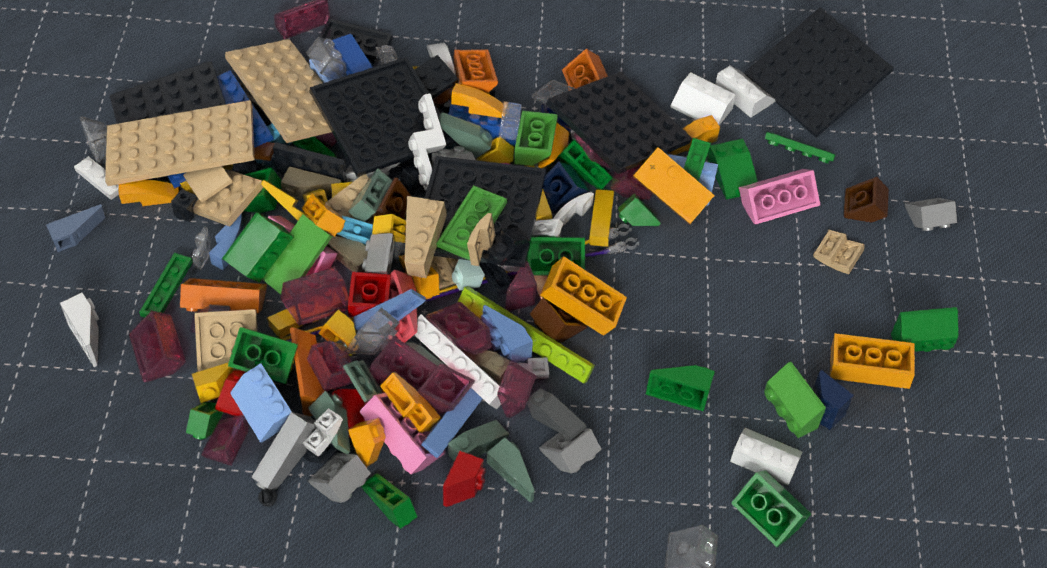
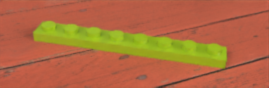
(542, 344)

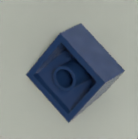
(562, 186)
(833, 397)

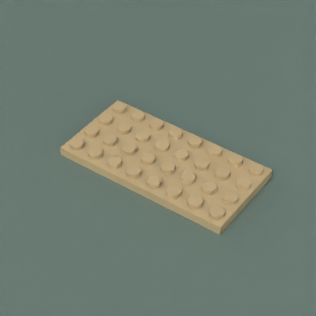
(281, 85)
(179, 143)

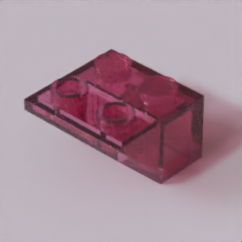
(328, 362)

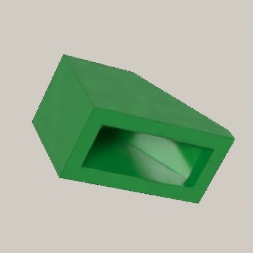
(637, 213)
(203, 420)

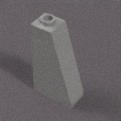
(284, 451)

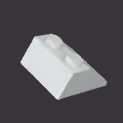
(82, 322)

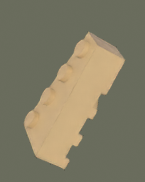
(423, 229)

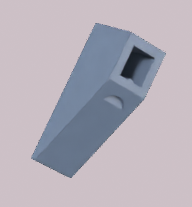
(72, 229)

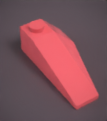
(399, 284)

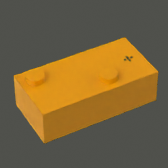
(673, 185)
(583, 296)
(872, 361)

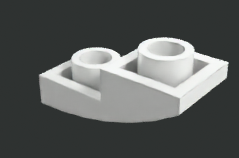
(327, 427)

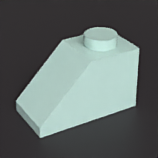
(467, 275)

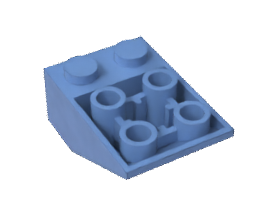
(507, 336)

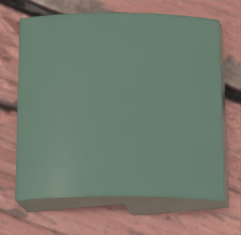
(362, 380)

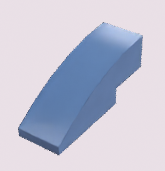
(224, 241)

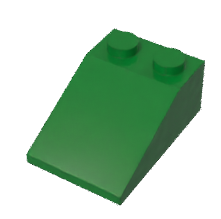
(734, 166)
(264, 200)
(259, 348)
(681, 385)

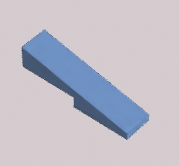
(397, 307)
(450, 424)

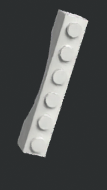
(457, 360)

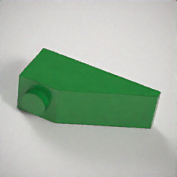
(583, 166)
(390, 500)

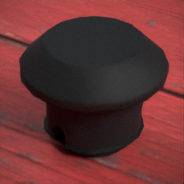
(267, 497)

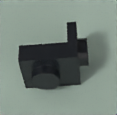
(246, 167)
(410, 179)
(182, 205)

